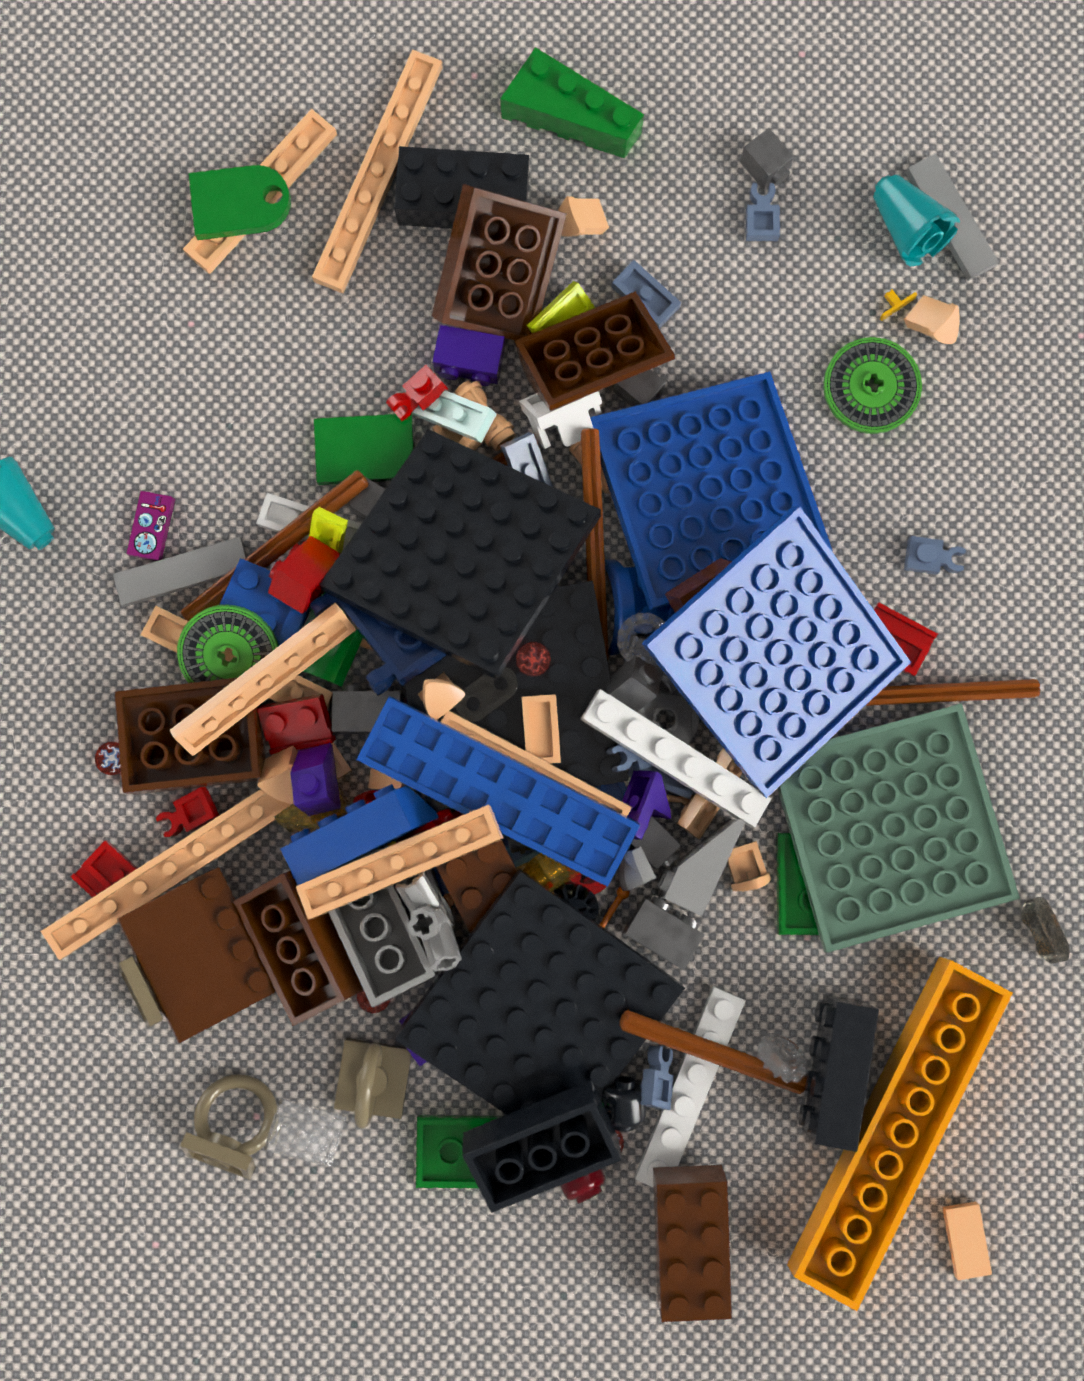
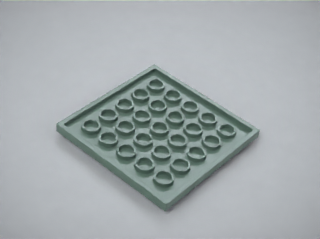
(896, 829)

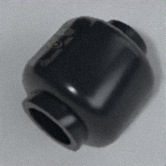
(623, 1104)

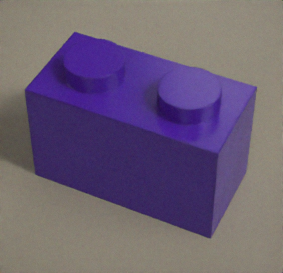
(468, 355)

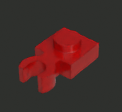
(191, 812)

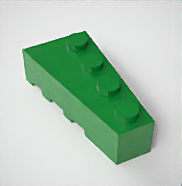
(568, 104)

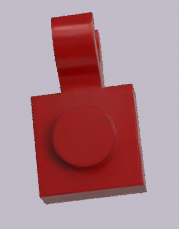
(420, 390)

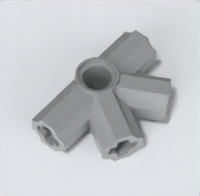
(430, 919)

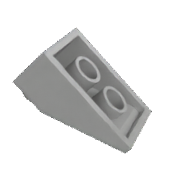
(697, 873)

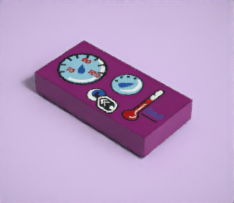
(150, 526)

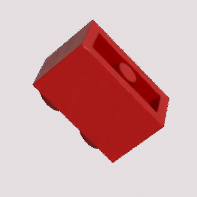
(299, 575)

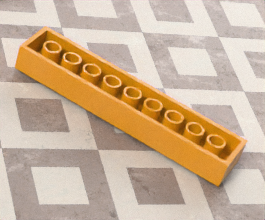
(898, 1132)

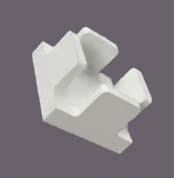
(568, 419)

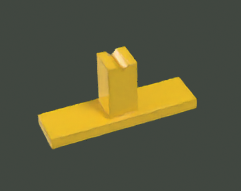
(896, 303)

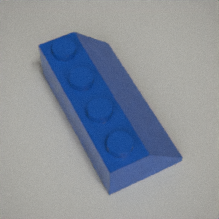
(356, 833)

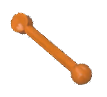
(620, 896)

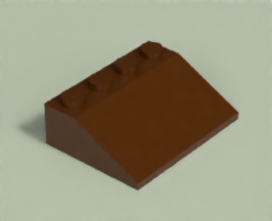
(497, 263)
(592, 351)
(158, 763)
(196, 954)

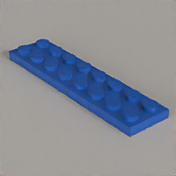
(524, 801)

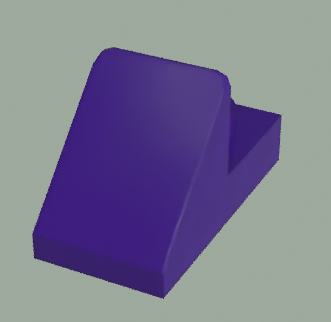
(647, 798)

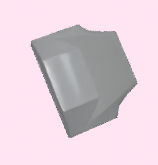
(634, 869)

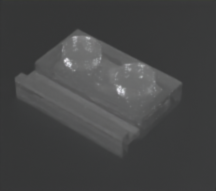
(305, 1132)

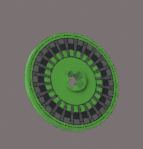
(890, 368)
(213, 632)

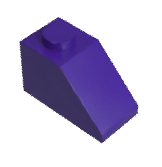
(315, 780)

